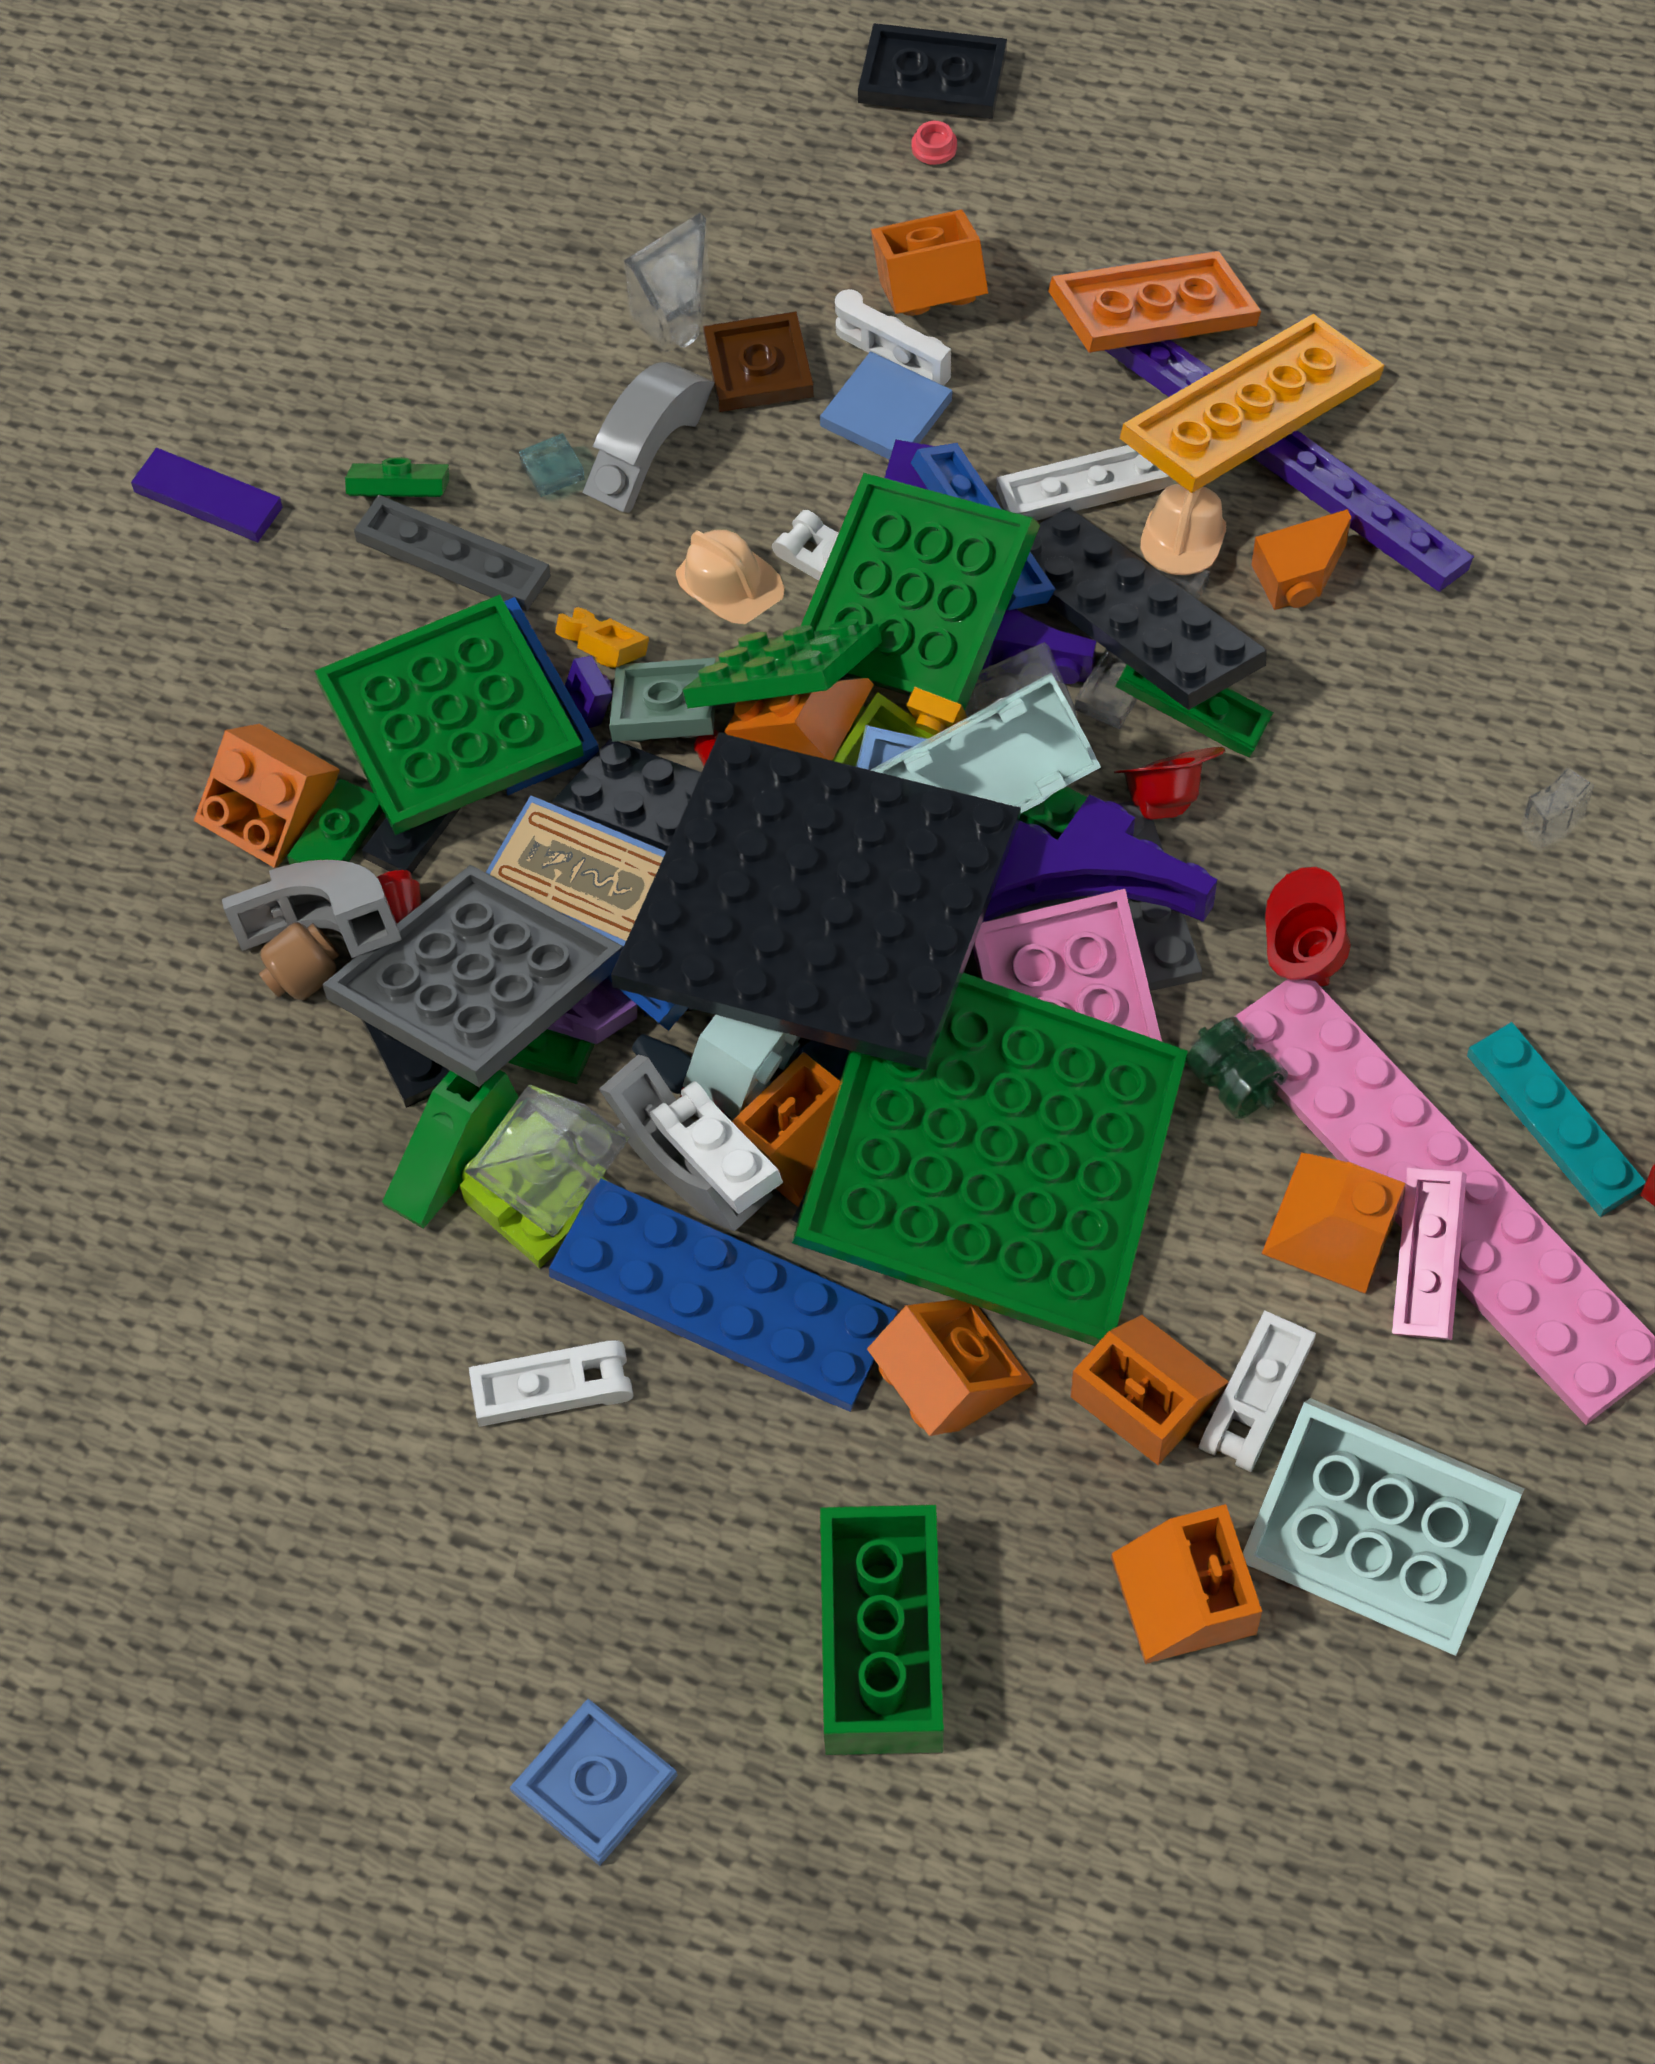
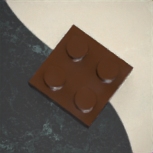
(758, 361)

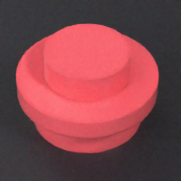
(934, 143)

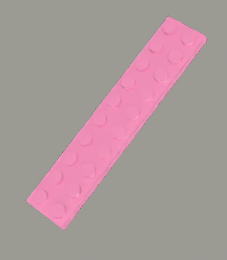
(1509, 1257)

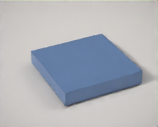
(884, 405)
(593, 1781)

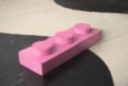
(1429, 1253)

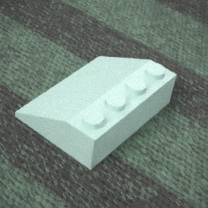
(1381, 1525)

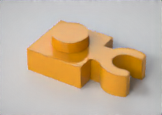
(606, 640)
(933, 711)

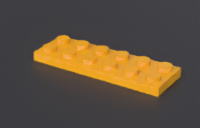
(1251, 402)

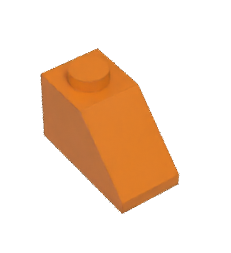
(1300, 559)

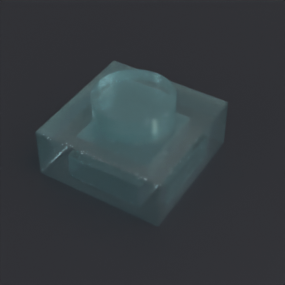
(551, 465)

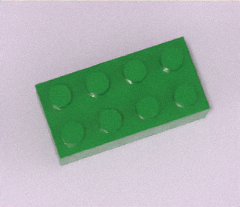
(881, 1630)

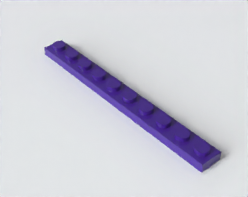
(1321, 477)

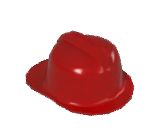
(1169, 784)
(1307, 926)

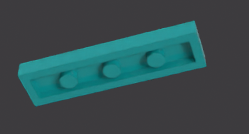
(1556, 1119)

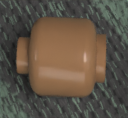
(298, 961)

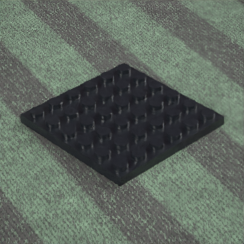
(819, 900)

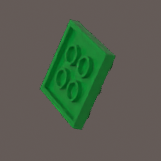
(784, 664)

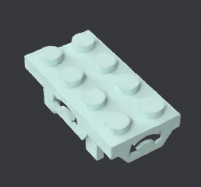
(1006, 752)

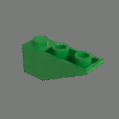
(445, 1140)

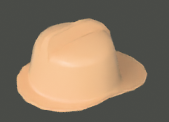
(1184, 531)
(728, 576)

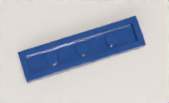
(951, 473)

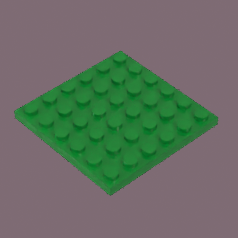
(1002, 1166)

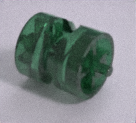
(1242, 1074)

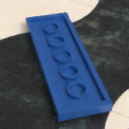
(722, 1294)

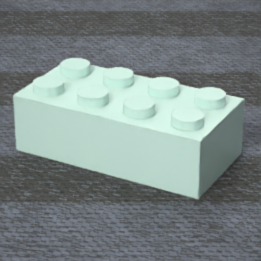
(737, 1061)

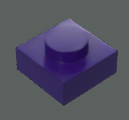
(589, 690)

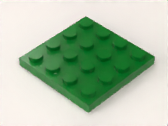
(931, 578)
(448, 714)

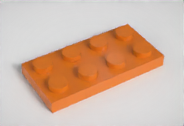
(1154, 301)

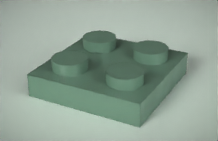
(652, 704)

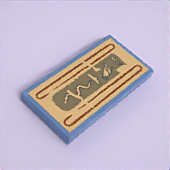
(577, 867)

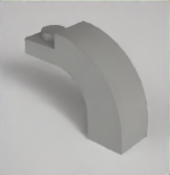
(636, 427)
(317, 892)
(632, 1096)

